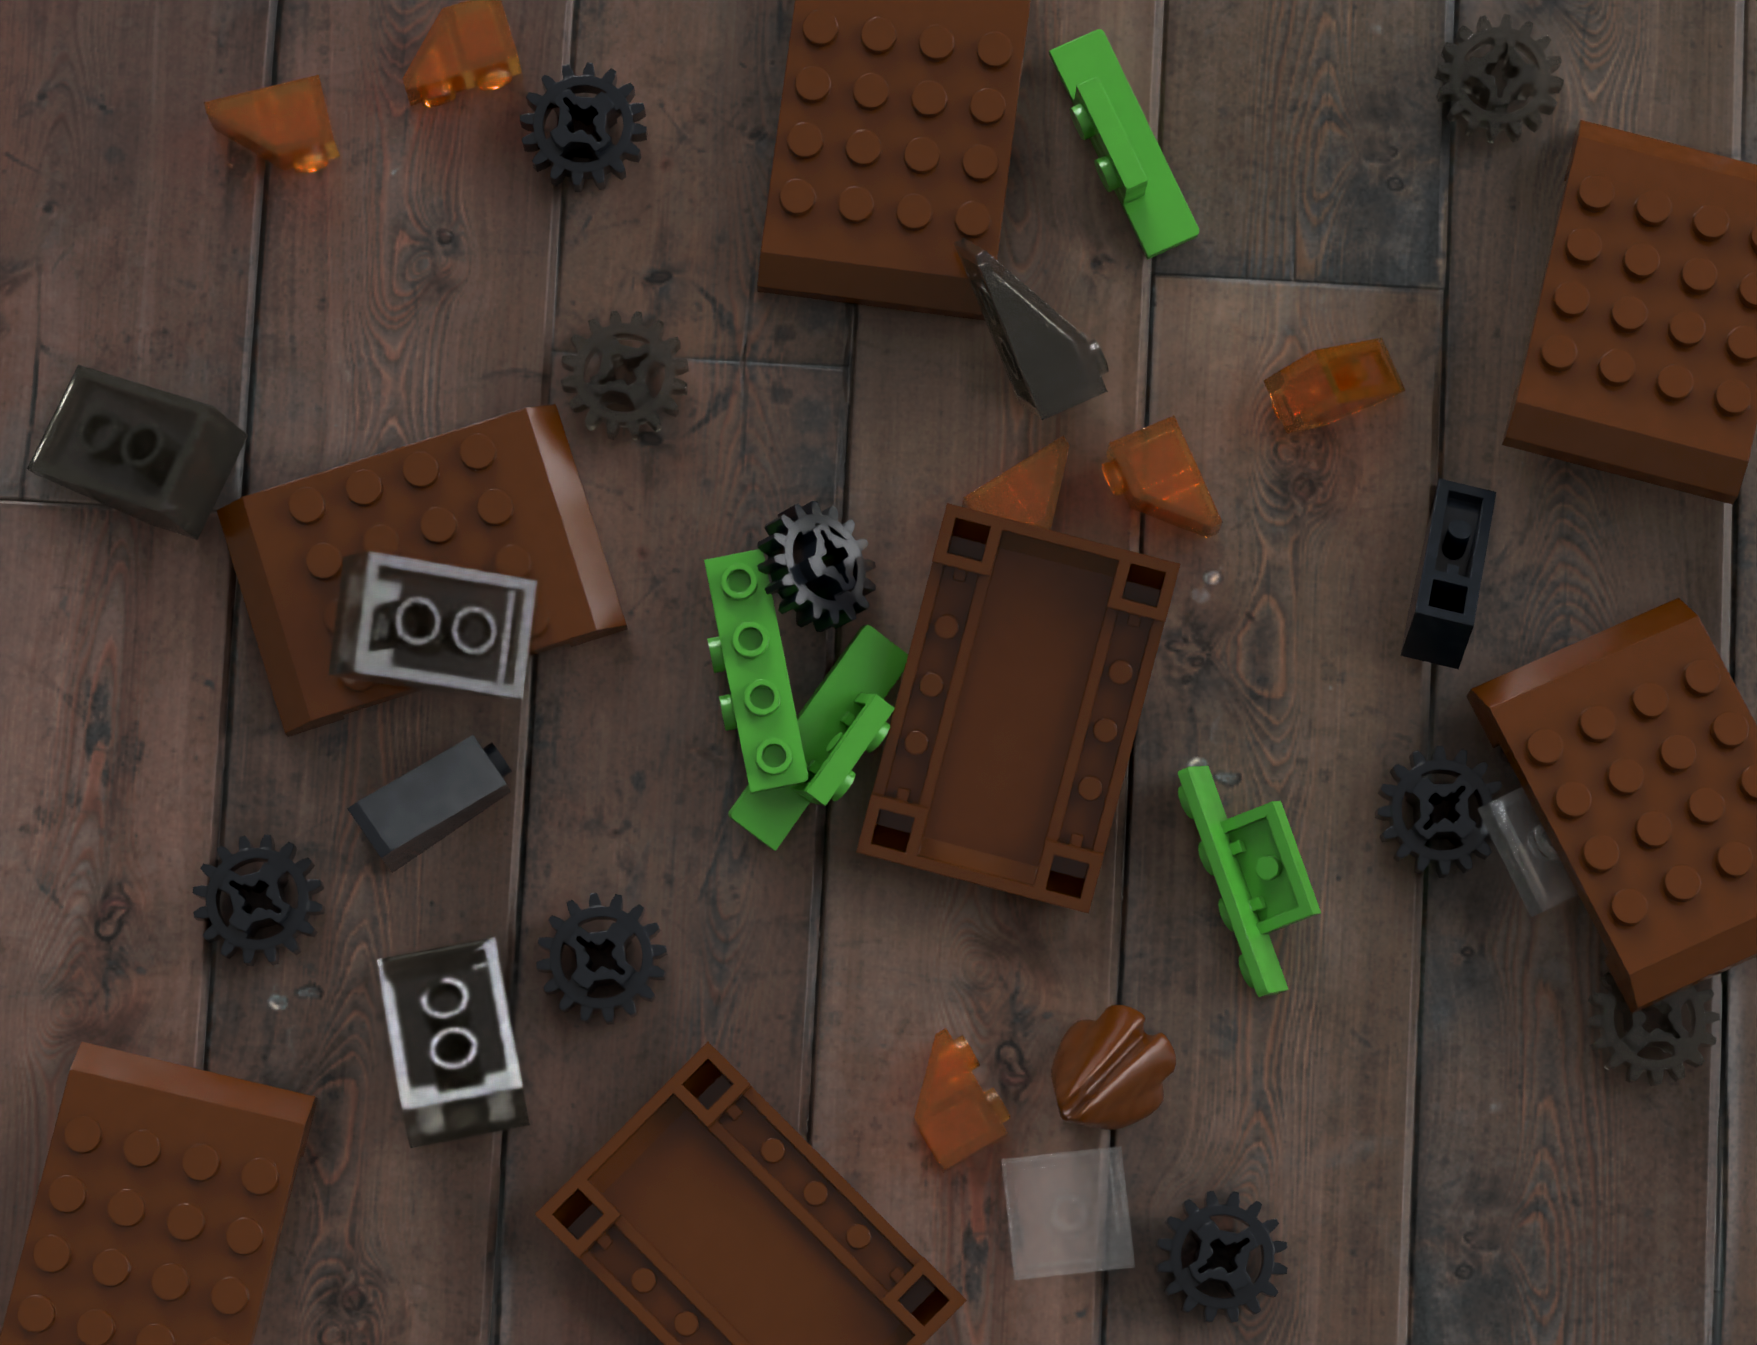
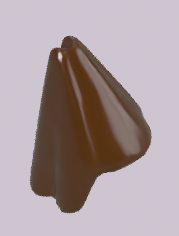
(1111, 1070)

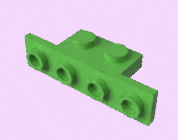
(1124, 143)
(756, 672)
(835, 729)
(1255, 872)

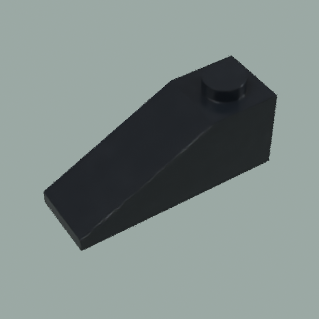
(1449, 574)

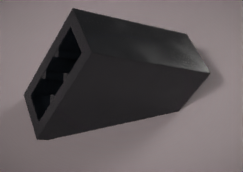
(431, 801)

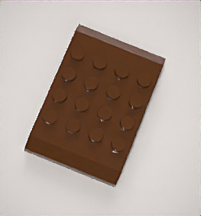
(892, 150)
(1646, 318)
(471, 498)
(1018, 708)
(1645, 792)
(157, 1206)
(739, 1229)

